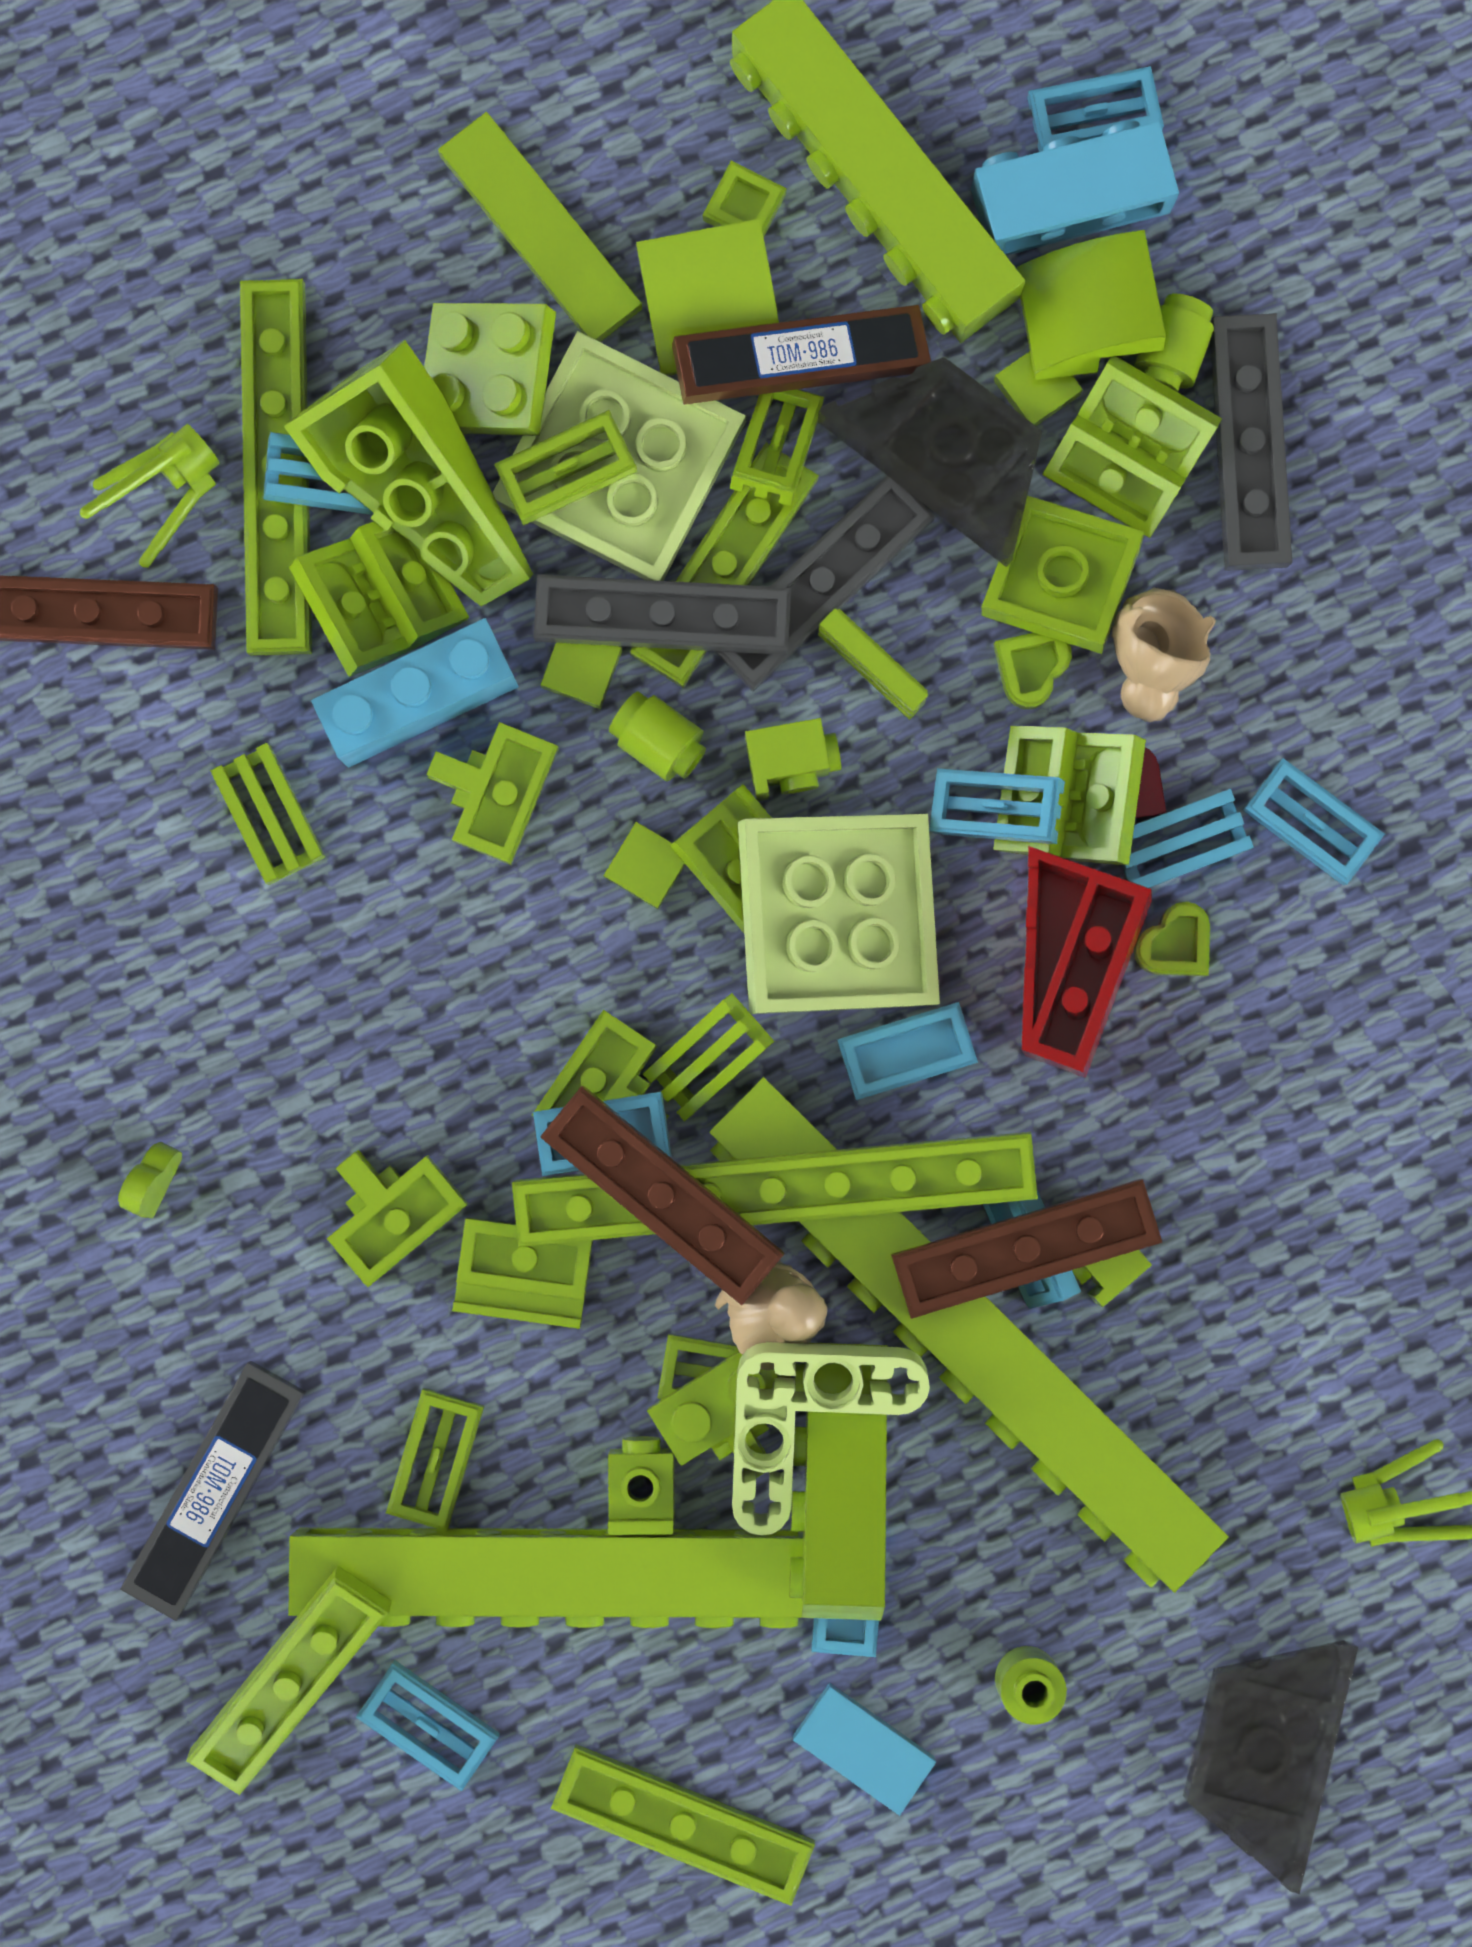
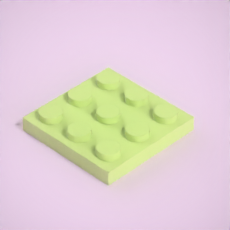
(674, 445)
(838, 913)

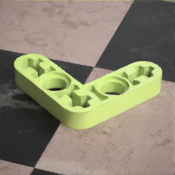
(780, 1403)

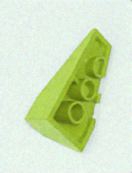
(406, 460)

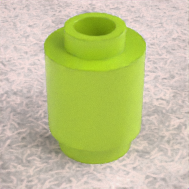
(1185, 345)
(658, 736)
(1028, 1665)

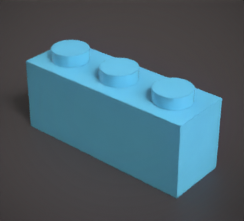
(1075, 187)
(414, 693)

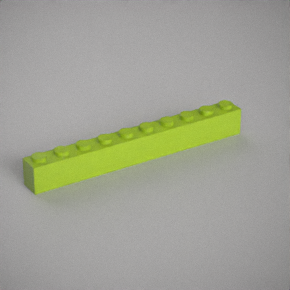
(997, 1365)

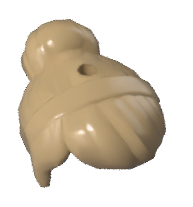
(1152, 673)
(779, 1310)

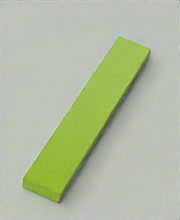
(273, 531)

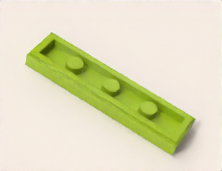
(539, 228)
(732, 555)
(289, 1680)
(683, 1824)

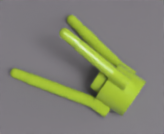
(181, 460)
(1377, 1513)

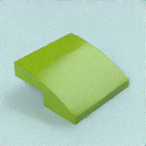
(705, 283)
(1091, 305)
(1131, 446)
(376, 597)
(1098, 793)

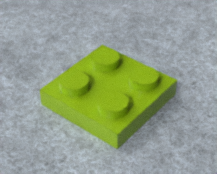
(492, 364)
(1064, 575)

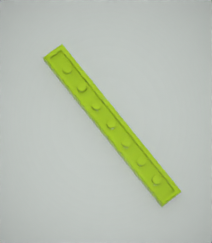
(799, 1187)

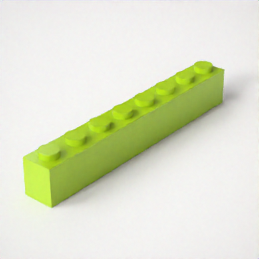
(556, 1574)

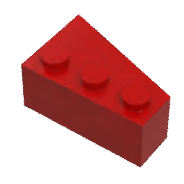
(1075, 956)

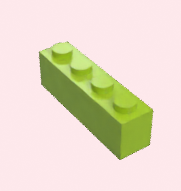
(840, 1505)

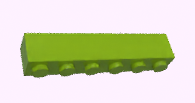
(875, 167)

